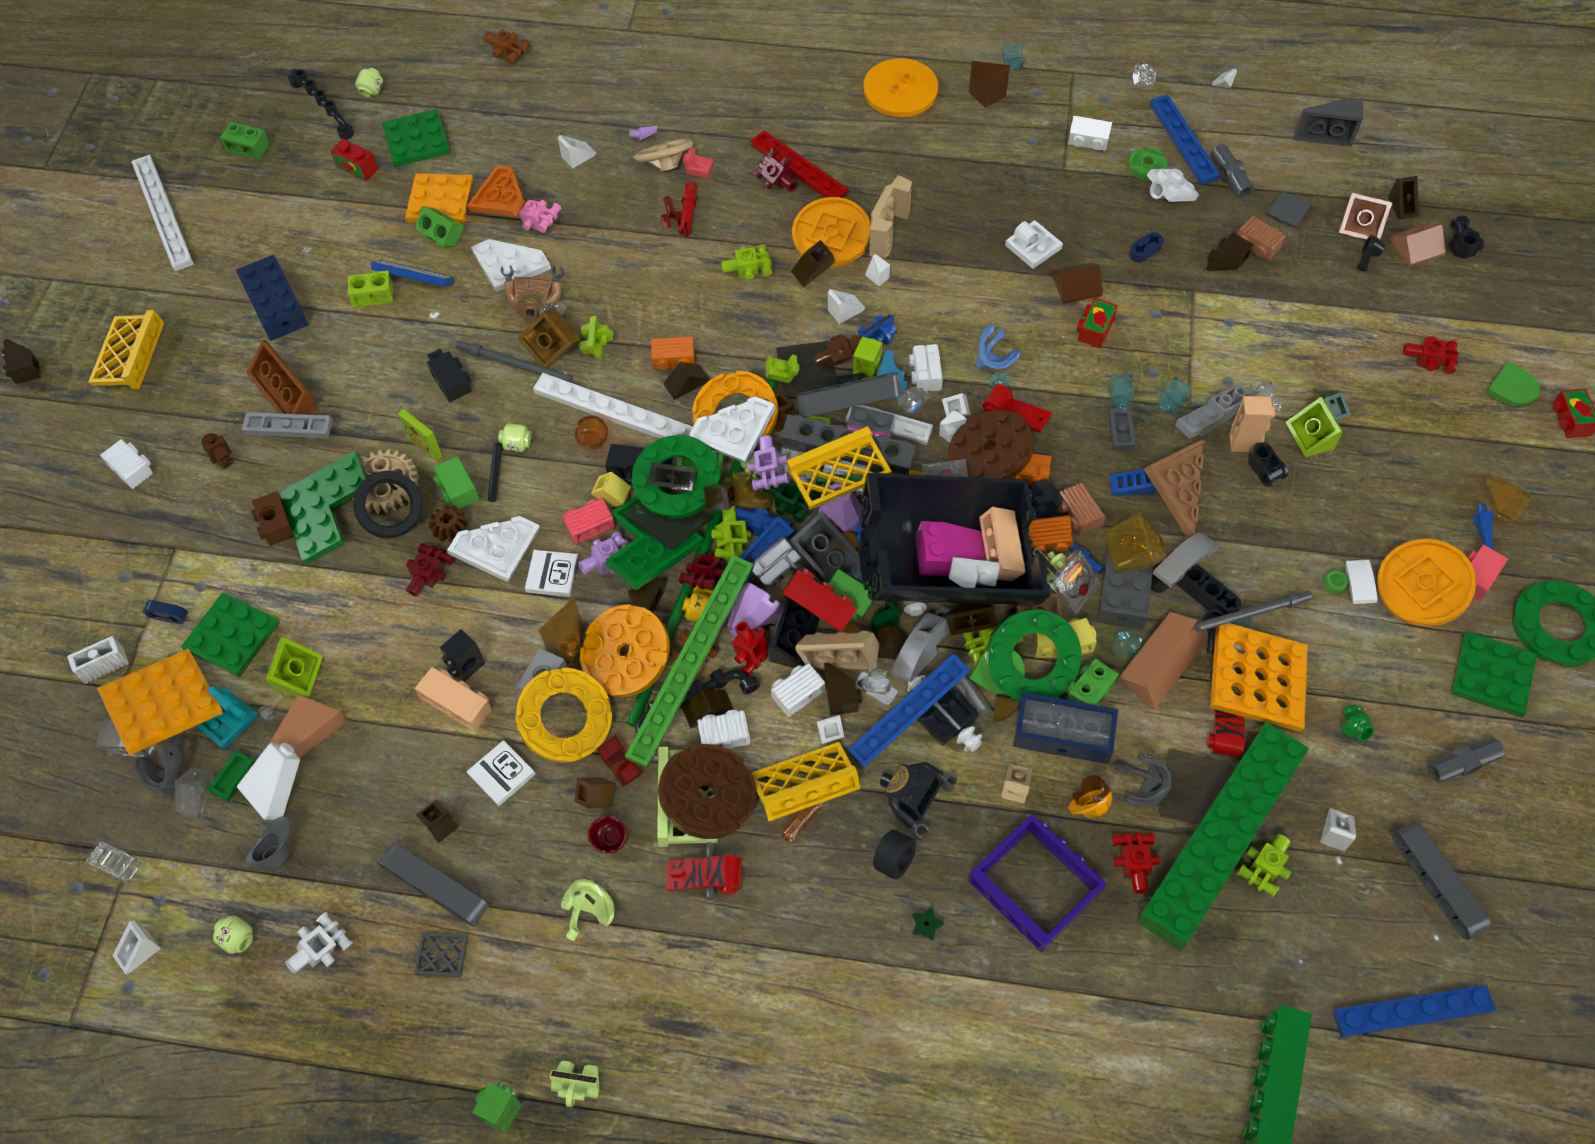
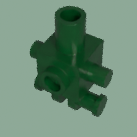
(790, 500)

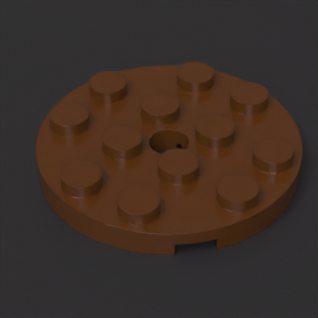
(998, 428)
(686, 804)

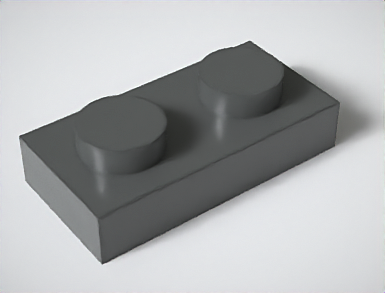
(1121, 429)

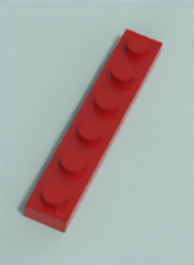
(801, 168)

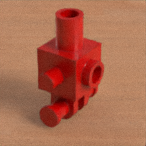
(1434, 353)
(749, 647)
(1136, 859)

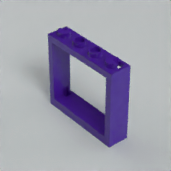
(1008, 908)

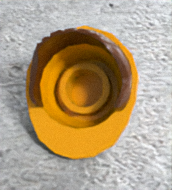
(1092, 799)

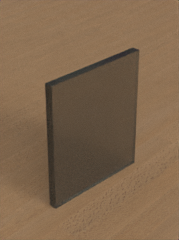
(809, 372)
(666, 530)
(1195, 786)

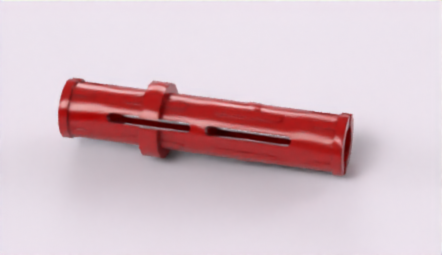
(689, 202)

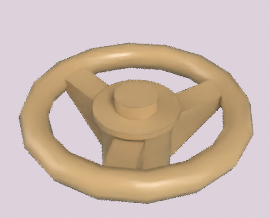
(664, 155)

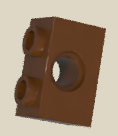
(272, 518)

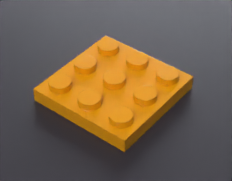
(441, 191)

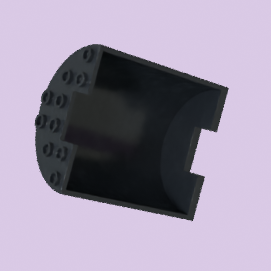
(893, 514)

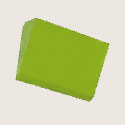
(1315, 428)
(293, 669)

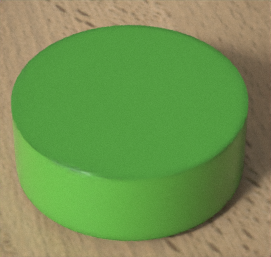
(1335, 582)

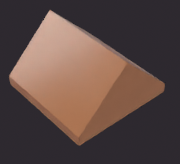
(1364, 216)
(1419, 243)

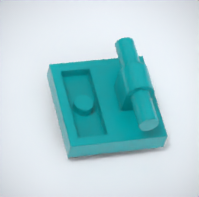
(232, 723)

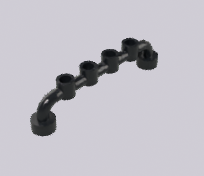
(299, 78)
(718, 680)

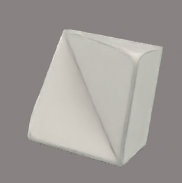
(878, 270)
(958, 403)
(950, 425)

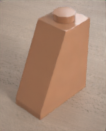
(307, 725)

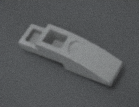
(1213, 414)
(921, 645)

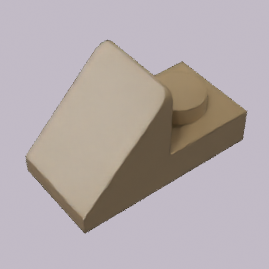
(1017, 783)

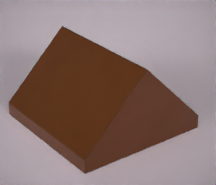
(988, 82)
(1078, 282)

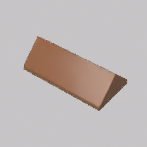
(1163, 658)

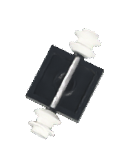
(949, 718)

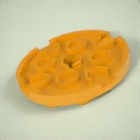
(646, 656)

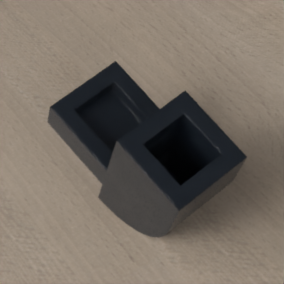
(1045, 499)

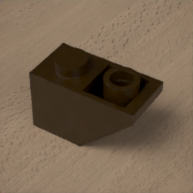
(1230, 254)
(813, 263)
(19, 362)

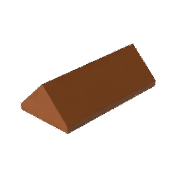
(279, 382)

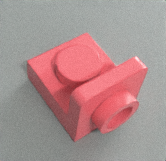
(696, 164)

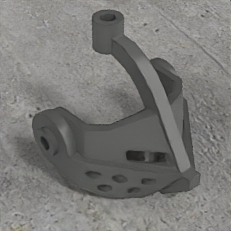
(151, 775)
(1145, 796)

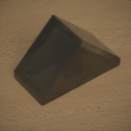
(671, 476)

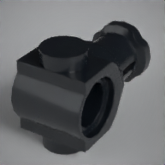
(1465, 240)

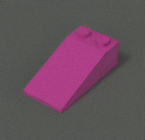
(941, 542)

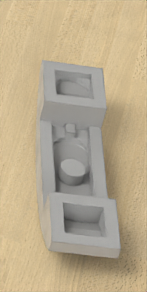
(1185, 557)

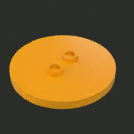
(900, 87)
(838, 224)
(1426, 582)

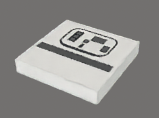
(551, 573)
(501, 773)

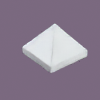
(1225, 79)
(830, 729)

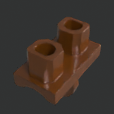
(217, 450)

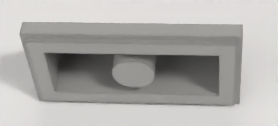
(974, 697)

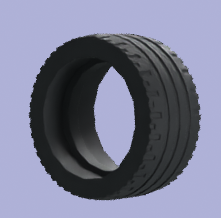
(394, 478)

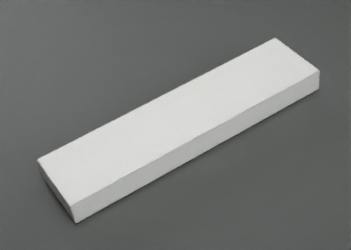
(905, 427)

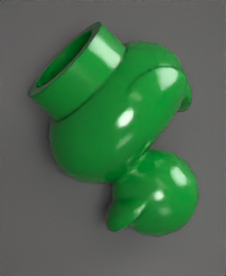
(1357, 724)

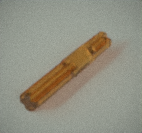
(801, 820)

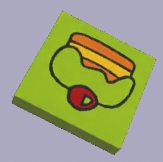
(420, 434)

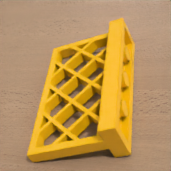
(139, 352)
(827, 455)
(809, 791)

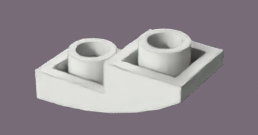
(1361, 582)

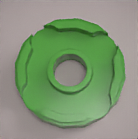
(1147, 154)

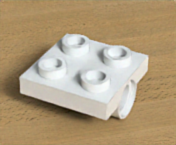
(1171, 185)
(1033, 243)

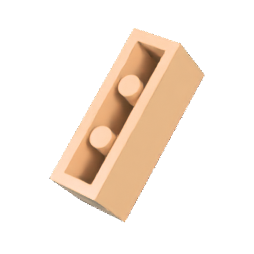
(1251, 423)
(1002, 542)
(453, 698)

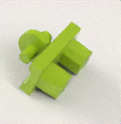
(597, 337)

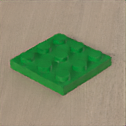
(415, 137)
(230, 634)
(1494, 674)

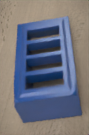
(1133, 476)

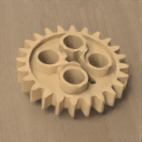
(389, 462)

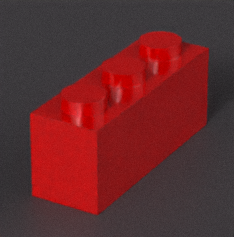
(819, 599)

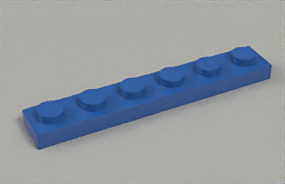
(1184, 139)
(908, 710)
(1414, 1011)

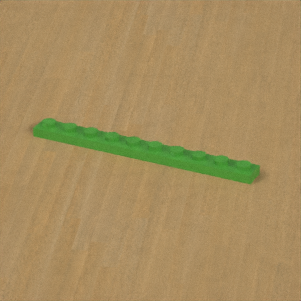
(689, 662)

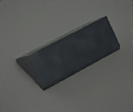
(791, 627)

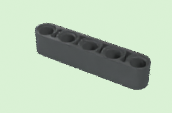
(848, 394)
(1441, 880)
(433, 884)

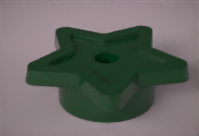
(929, 930)

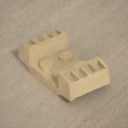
(892, 202)

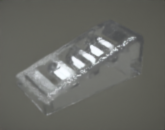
(126, 871)

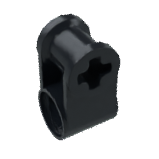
(1268, 466)

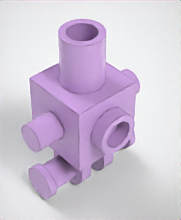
(768, 465)
(601, 552)

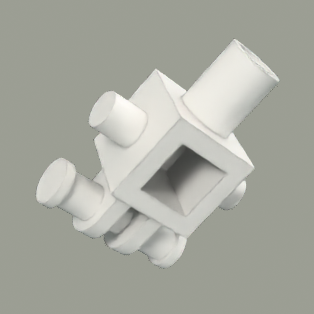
(318, 945)

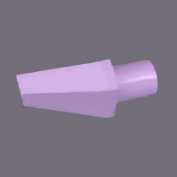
(643, 132)

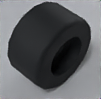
(894, 854)

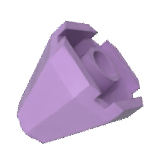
(843, 511)
(754, 608)

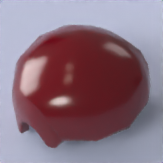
(607, 834)

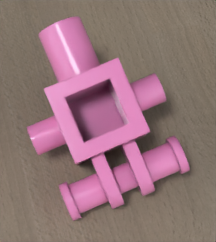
(537, 216)

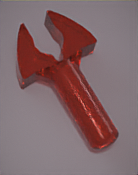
(666, 218)

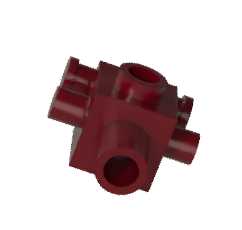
(775, 171)
(427, 568)
(704, 571)

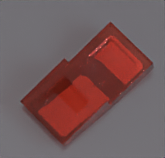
(613, 756)

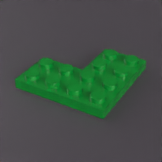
(312, 505)
(645, 555)

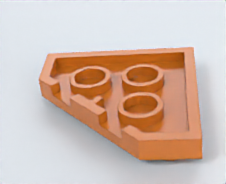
(499, 194)

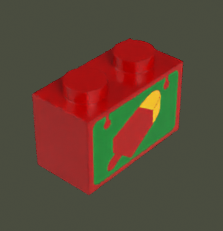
(354, 159)
(1097, 322)
(1575, 413)

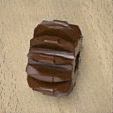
(447, 523)

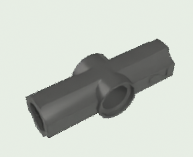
(1232, 171)
(1465, 760)

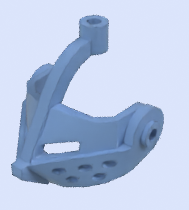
(985, 357)

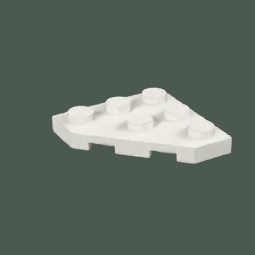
(523, 260)
(735, 428)
(495, 546)

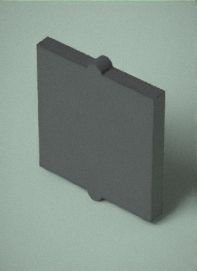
(1288, 209)

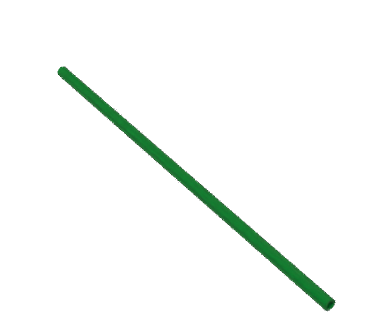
(686, 590)

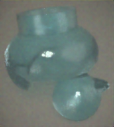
(1125, 643)

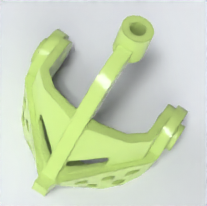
(602, 908)

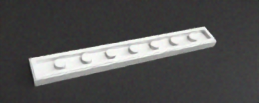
(162, 213)

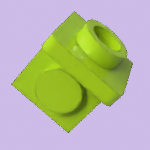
(781, 369)

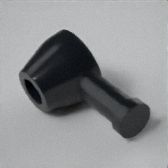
(1372, 247)
(1211, 632)

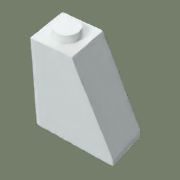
(271, 780)

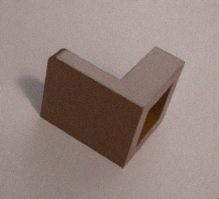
(594, 792)

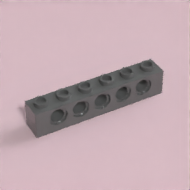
(797, 424)

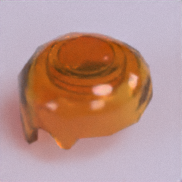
(591, 432)

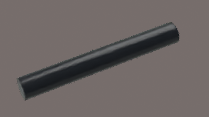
(494, 474)

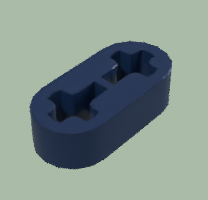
(1145, 246)
(165, 612)

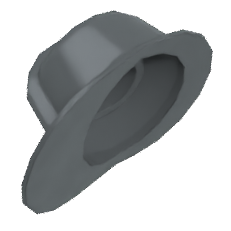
(271, 847)

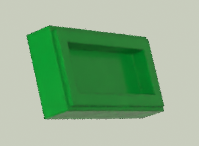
(232, 773)

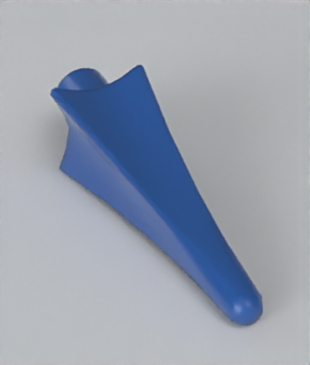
(1483, 522)

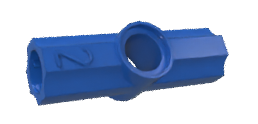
(756, 519)

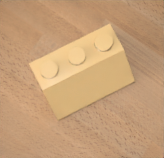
(840, 650)

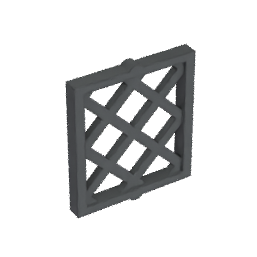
(420, 953)

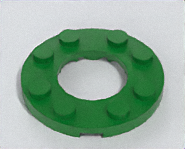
(683, 504)
(1031, 622)
(1533, 636)

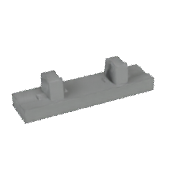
(287, 425)

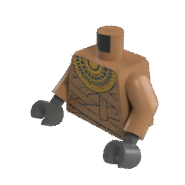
(531, 293)

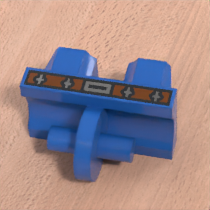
(881, 329)

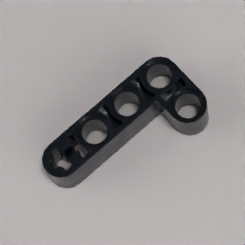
(1198, 590)

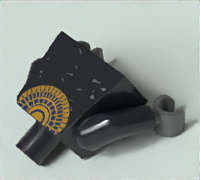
(913, 790)

